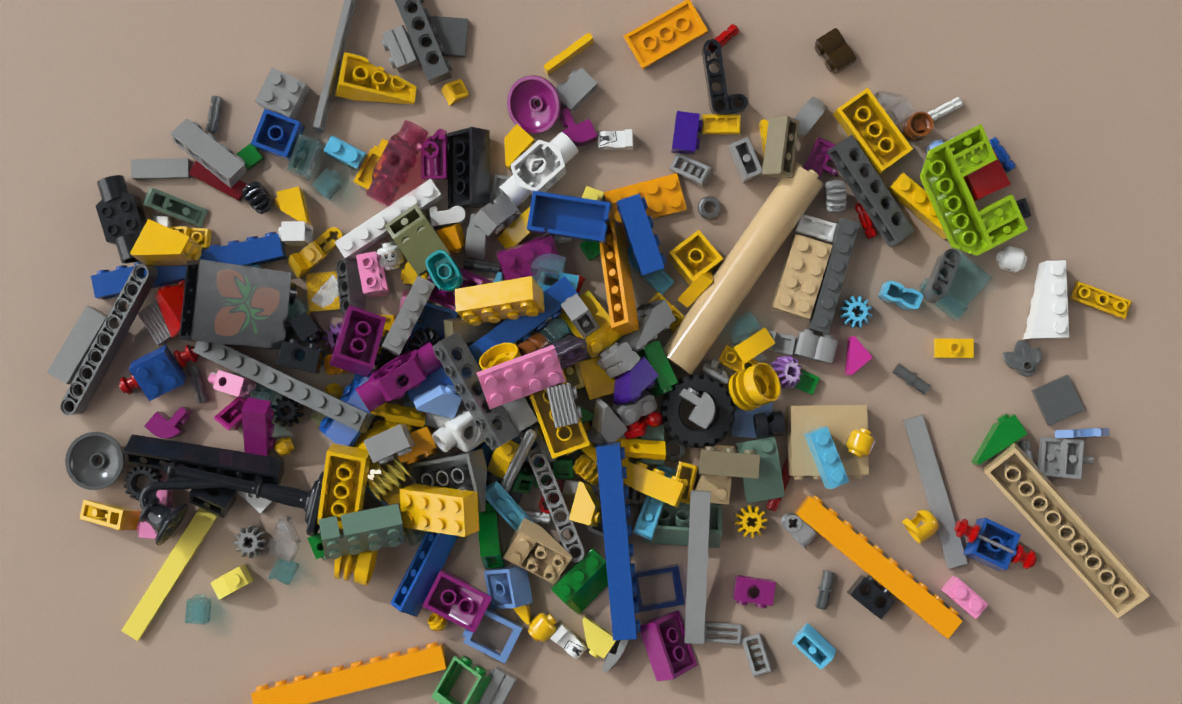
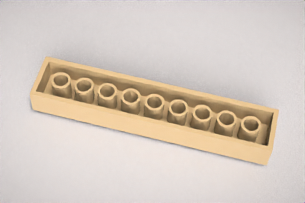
(1066, 530)

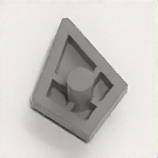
(715, 370)

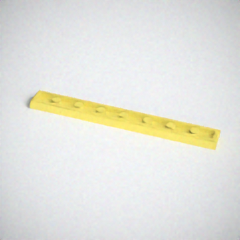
(169, 574)

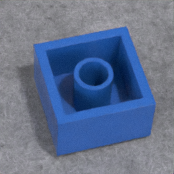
(277, 134)

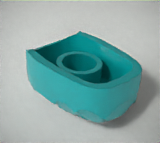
(444, 271)

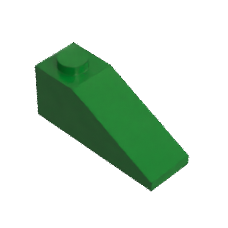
(999, 437)

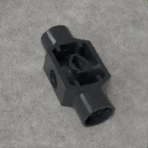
(120, 215)

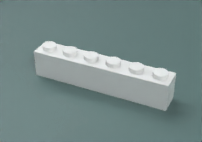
(374, 230)

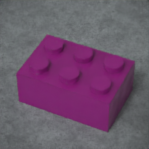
(517, 260)
(358, 341)

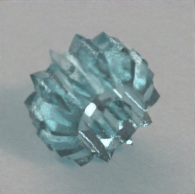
(556, 330)

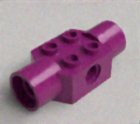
(384, 382)

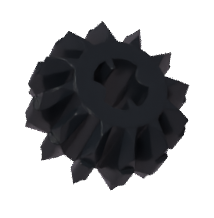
(258, 197)
(423, 337)
(289, 418)

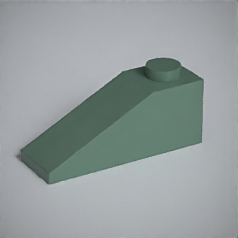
(175, 207)

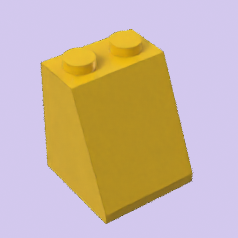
(164, 246)
(601, 337)
(595, 379)

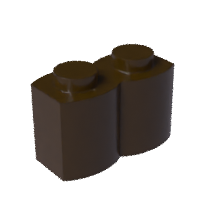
(835, 51)

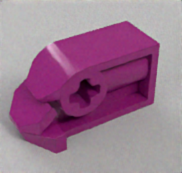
(435, 165)

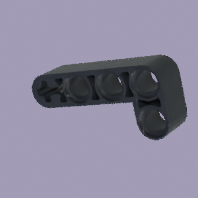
(719, 77)

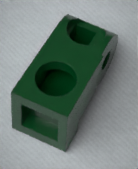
(524, 479)

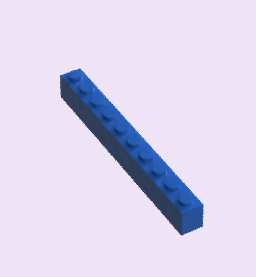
(246, 253)
(507, 332)
(616, 540)
(427, 563)

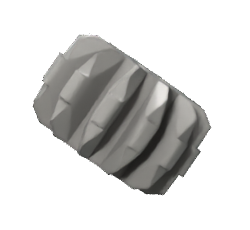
(835, 196)
(244, 537)

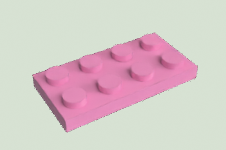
(521, 376)

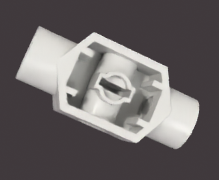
(538, 168)

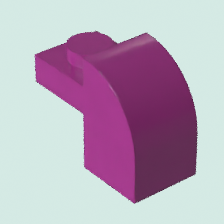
(580, 133)
(167, 427)

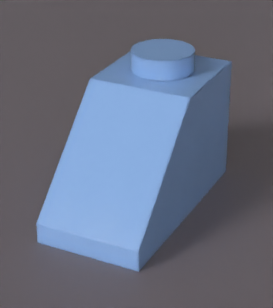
(439, 401)

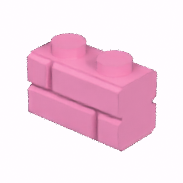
(964, 597)

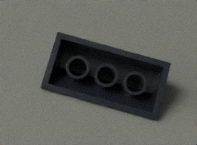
(469, 168)

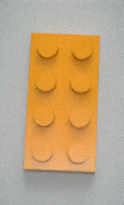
(665, 34)
(661, 195)

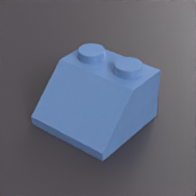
(508, 587)

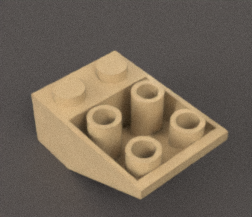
(536, 551)

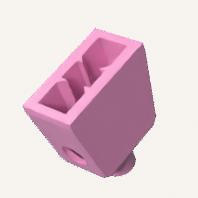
(232, 383)

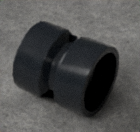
(768, 424)

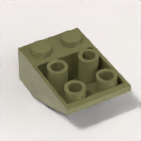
(415, 237)

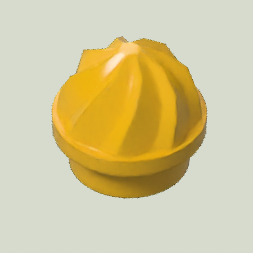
(334, 389)
(284, 446)
(437, 622)

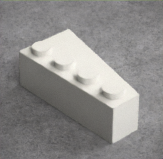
(1049, 303)

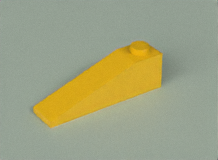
(366, 82)

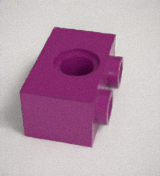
(765, 594)

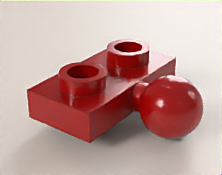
(639, 427)

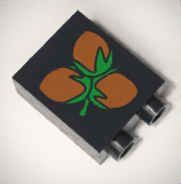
(236, 305)

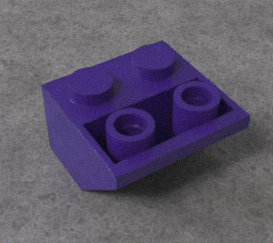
(631, 383)

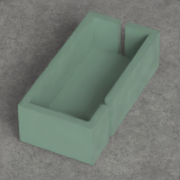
(362, 531)

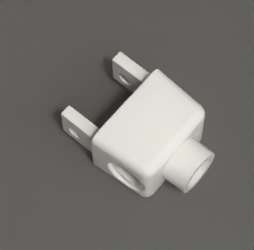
(458, 431)

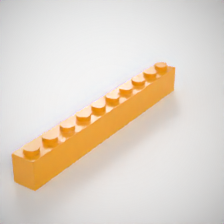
(877, 566)
(354, 678)

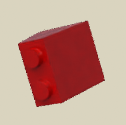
(987, 180)
(170, 304)

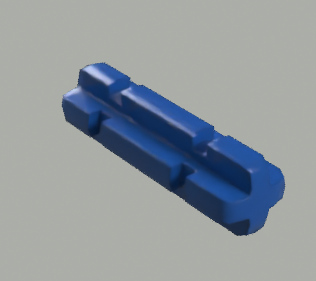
(1002, 155)

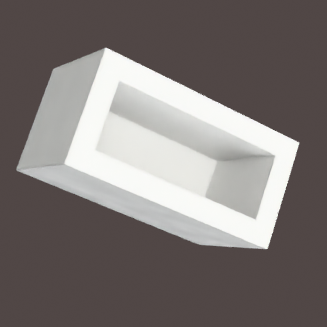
(296, 233)

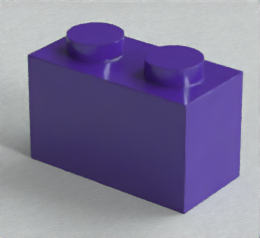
(685, 133)

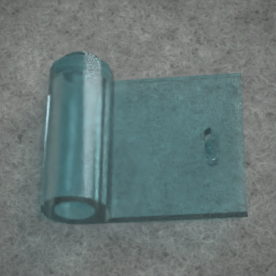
(964, 287)

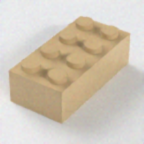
(801, 277)

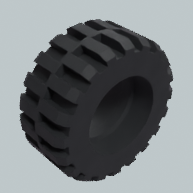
(716, 430)

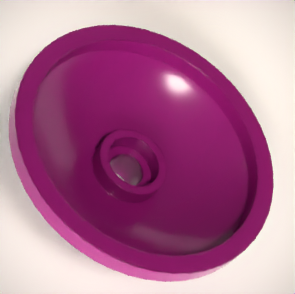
(524, 108)

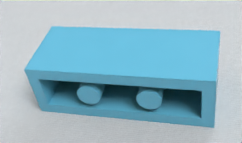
(826, 457)

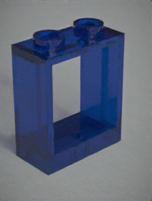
(674, 569)

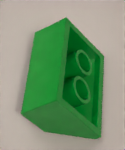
(583, 581)

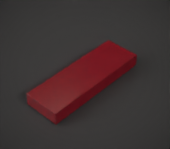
(203, 174)

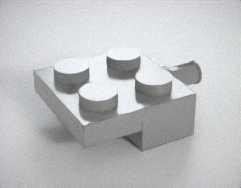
(1062, 457)

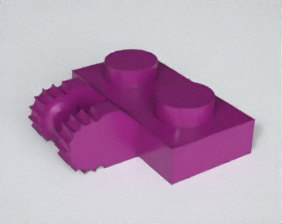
(819, 157)

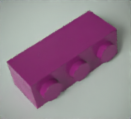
(258, 426)

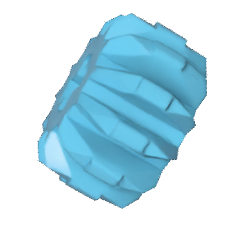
(850, 316)

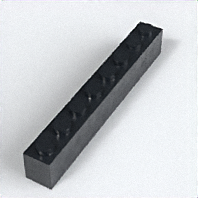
(156, 452)

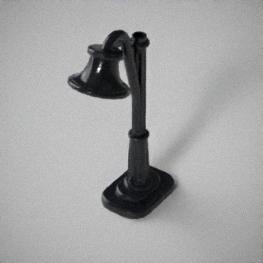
(167, 519)

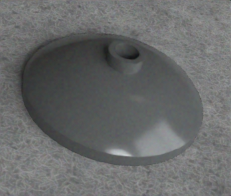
(83, 463)

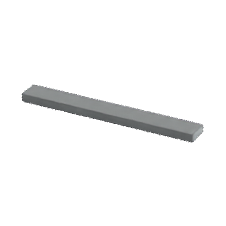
(334, 65)
(935, 490)
(697, 566)

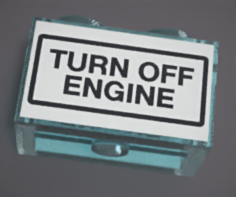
(304, 156)

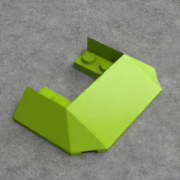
(952, 201)

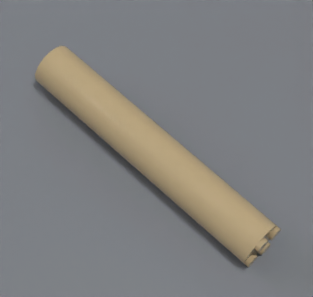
(742, 268)

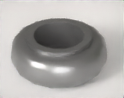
(709, 199)

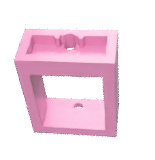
(370, 273)

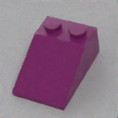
(457, 600)

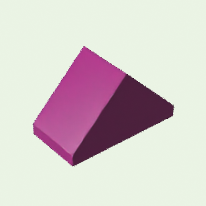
(855, 356)
(231, 415)

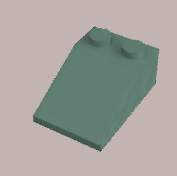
(770, 481)

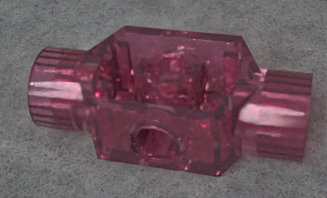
(401, 148)

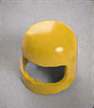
(924, 531)

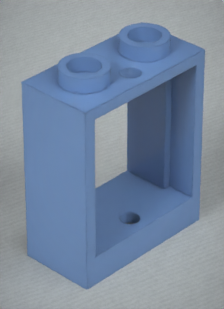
(502, 657)

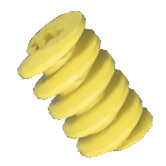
(387, 479)

